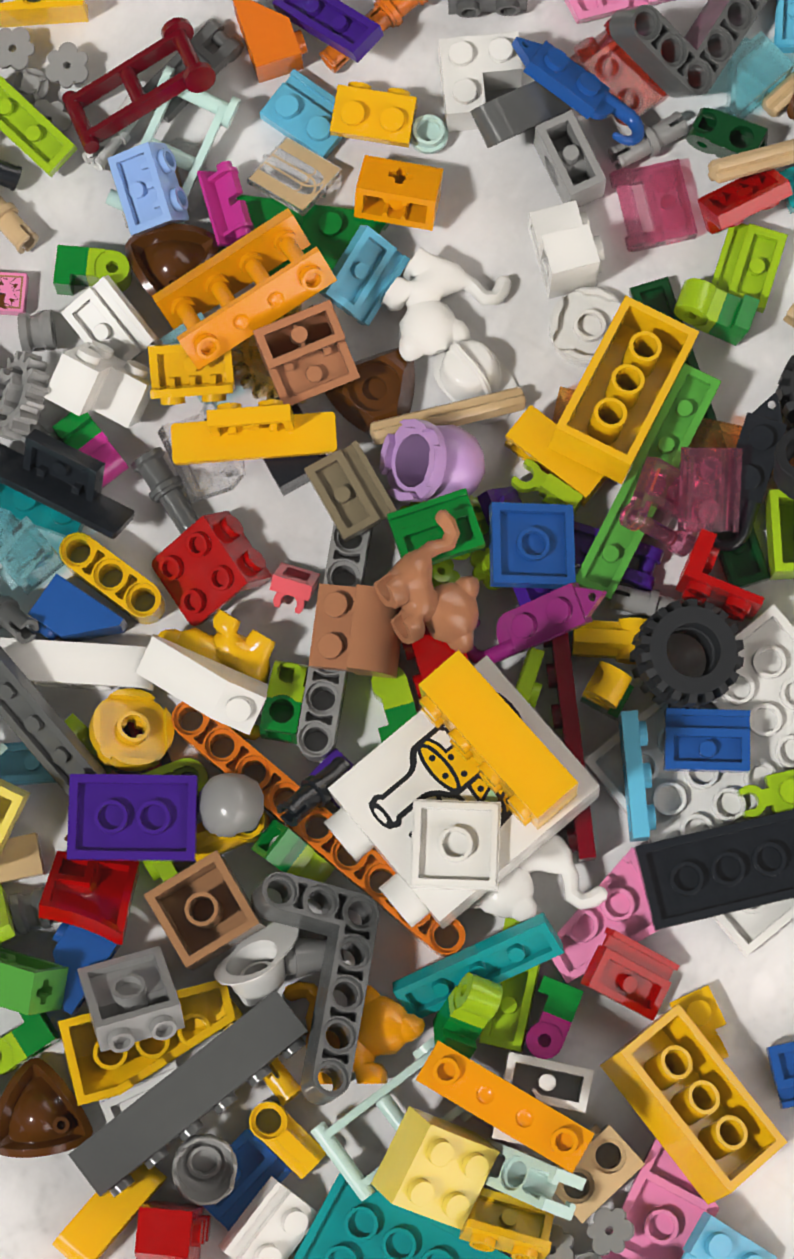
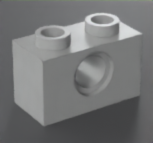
(569, 159)

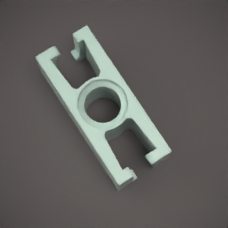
(533, 1180)

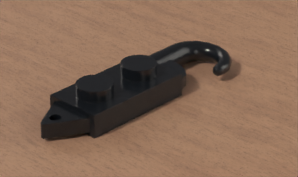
(758, 439)

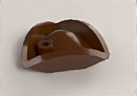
(168, 254)
(380, 392)
(40, 1114)

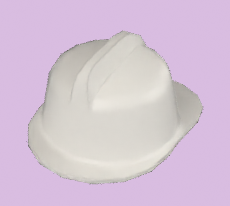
(471, 371)
(258, 963)

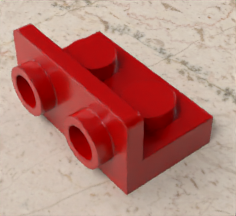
(743, 198)

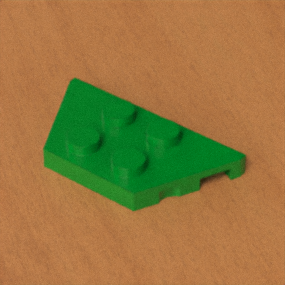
(323, 225)

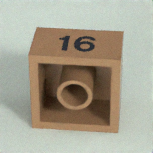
(204, 910)

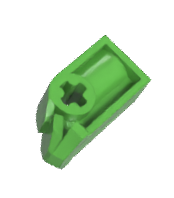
(30, 983)

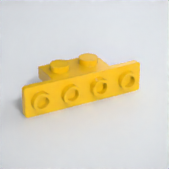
(253, 434)

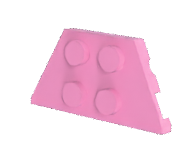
(661, 1208)

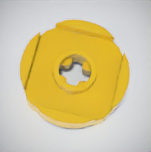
(118, 749)

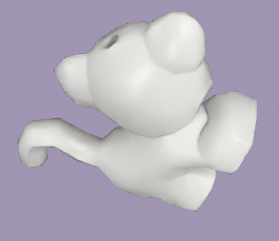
(428, 323)
(517, 889)

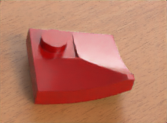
(90, 895)

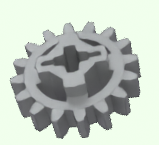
(21, 394)

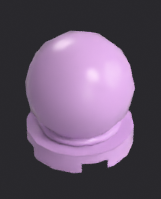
(430, 461)

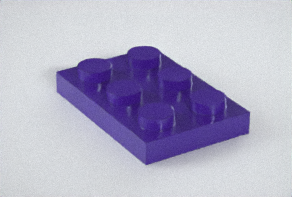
(132, 817)

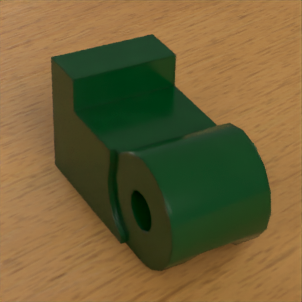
(725, 134)

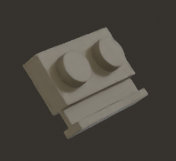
(350, 491)

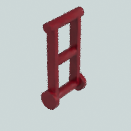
(196, 78)

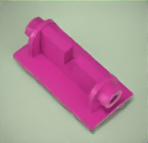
(227, 215)

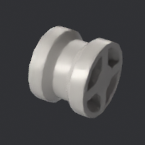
(37, 331)

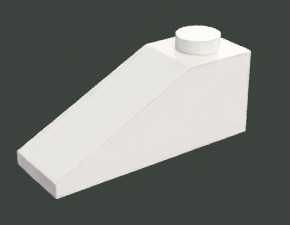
(204, 684)

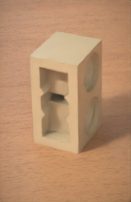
(601, 1181)

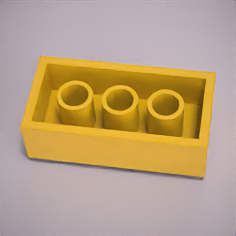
(623, 389)
(498, 740)
(694, 1104)

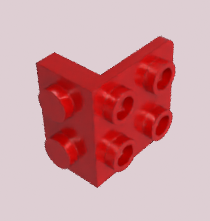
(209, 566)

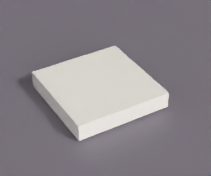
(455, 845)

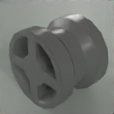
(26, 911)

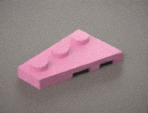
(623, 911)

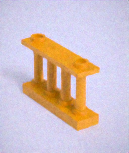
(231, 271)
(505, 1106)

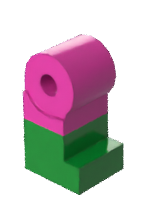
(88, 438)
(549, 1033)

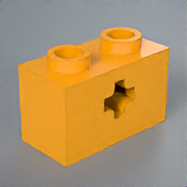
(398, 192)

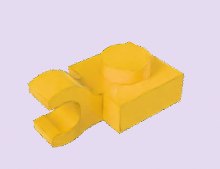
(706, 1015)

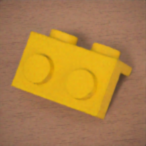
(373, 114)
(176, 375)
(508, 1226)

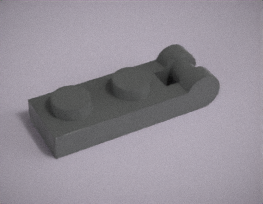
(210, 34)

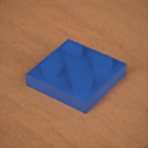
(531, 545)

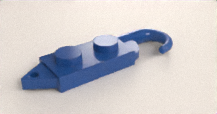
(576, 87)

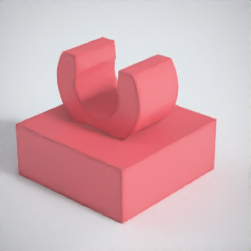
(294, 582)

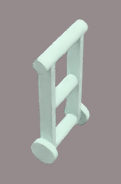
(224, 116)
(325, 1135)

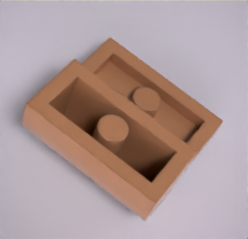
(306, 353)
(354, 632)

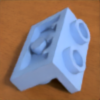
(148, 187)

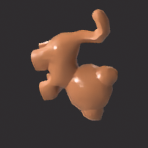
(446, 610)

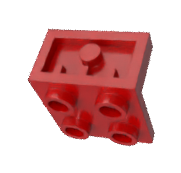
(699, 585)

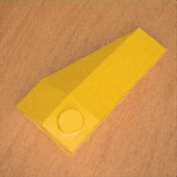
(109, 1074)

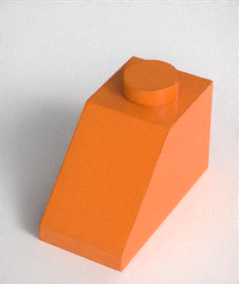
(269, 40)

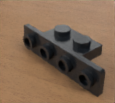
(63, 481)

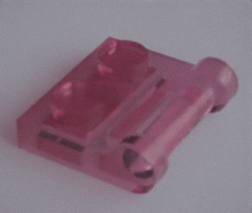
(665, 200)
(660, 488)

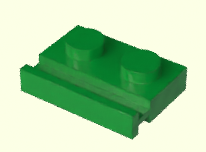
(417, 525)

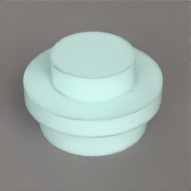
(429, 134)

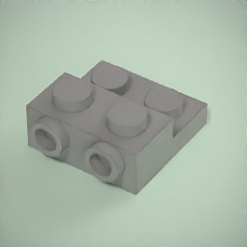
(131, 999)

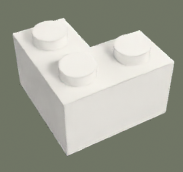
(470, 68)
(565, 248)
(99, 381)
(548, 1082)

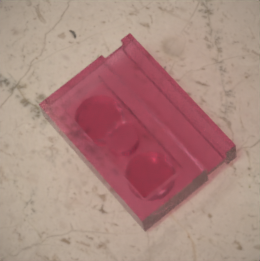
(709, 489)

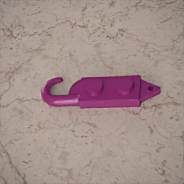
(541, 621)

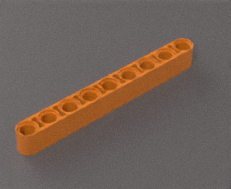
(328, 846)

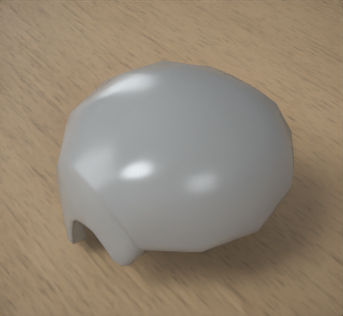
(230, 804)
(204, 1169)

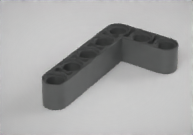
(697, 55)
(334, 974)

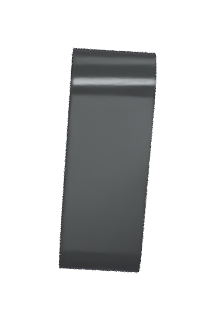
(516, 112)

